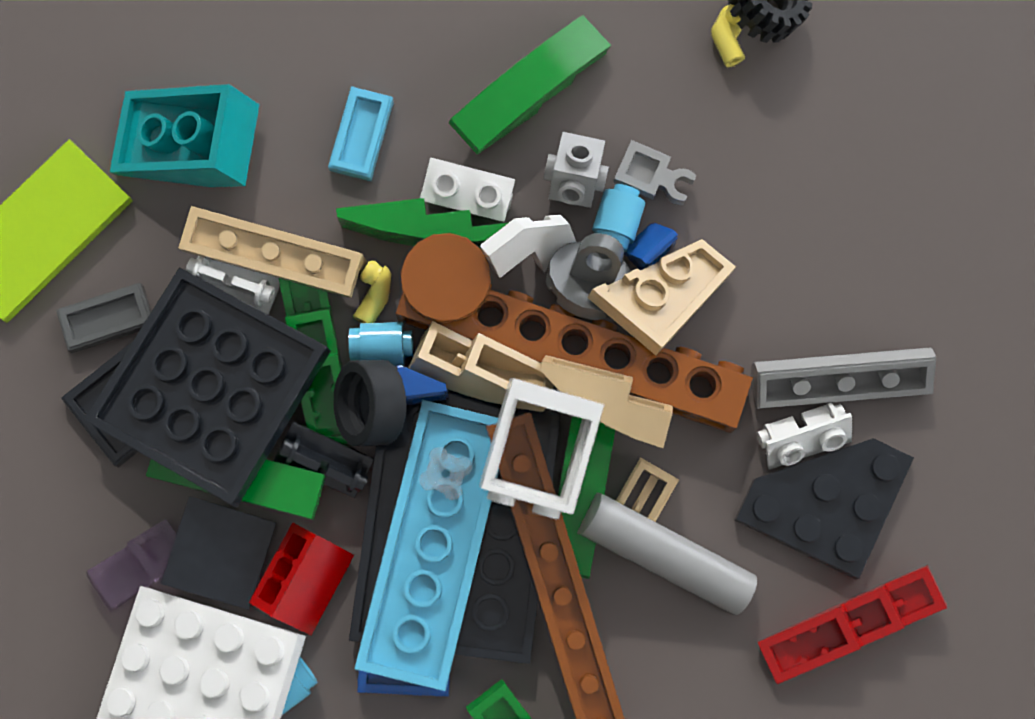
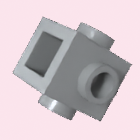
(574, 178)

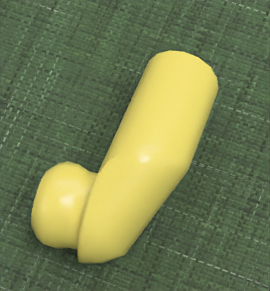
(725, 35)
(378, 294)

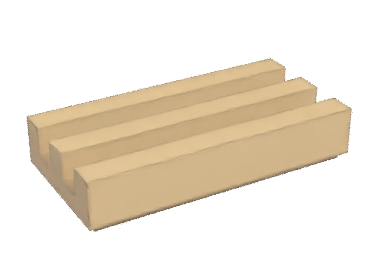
(656, 474)

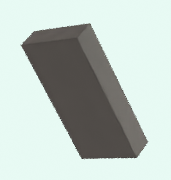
(104, 317)

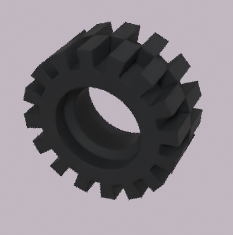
(768, 20)

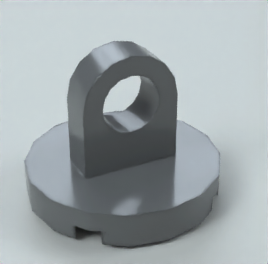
(584, 266)

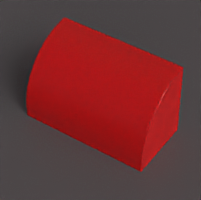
(301, 579)

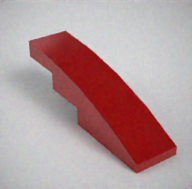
(852, 624)

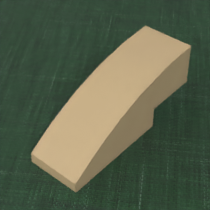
(475, 367)
(626, 413)

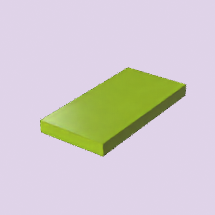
(52, 222)

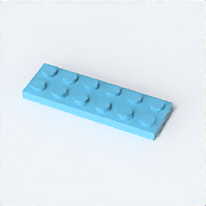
(429, 556)

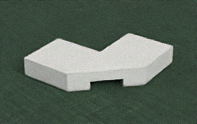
(527, 237)

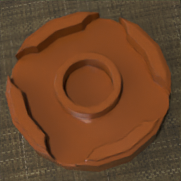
(445, 278)

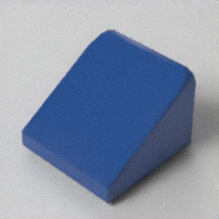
(651, 245)
(421, 387)

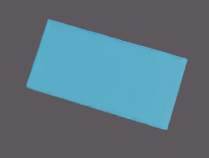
(361, 133)

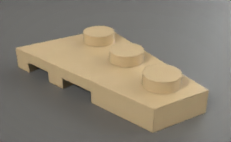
(664, 296)

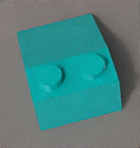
(186, 135)

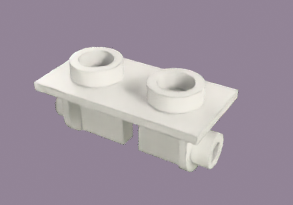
(467, 189)
(247, 285)
(824, 430)

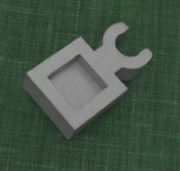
(647, 172)

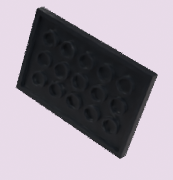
(502, 593)

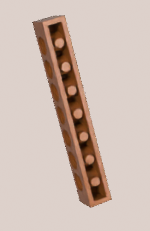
(728, 382)

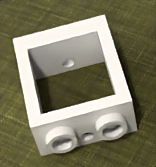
(544, 503)

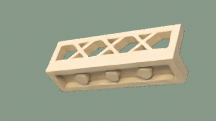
(271, 252)

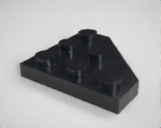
(829, 503)

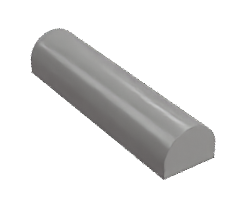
(843, 377)
(668, 554)

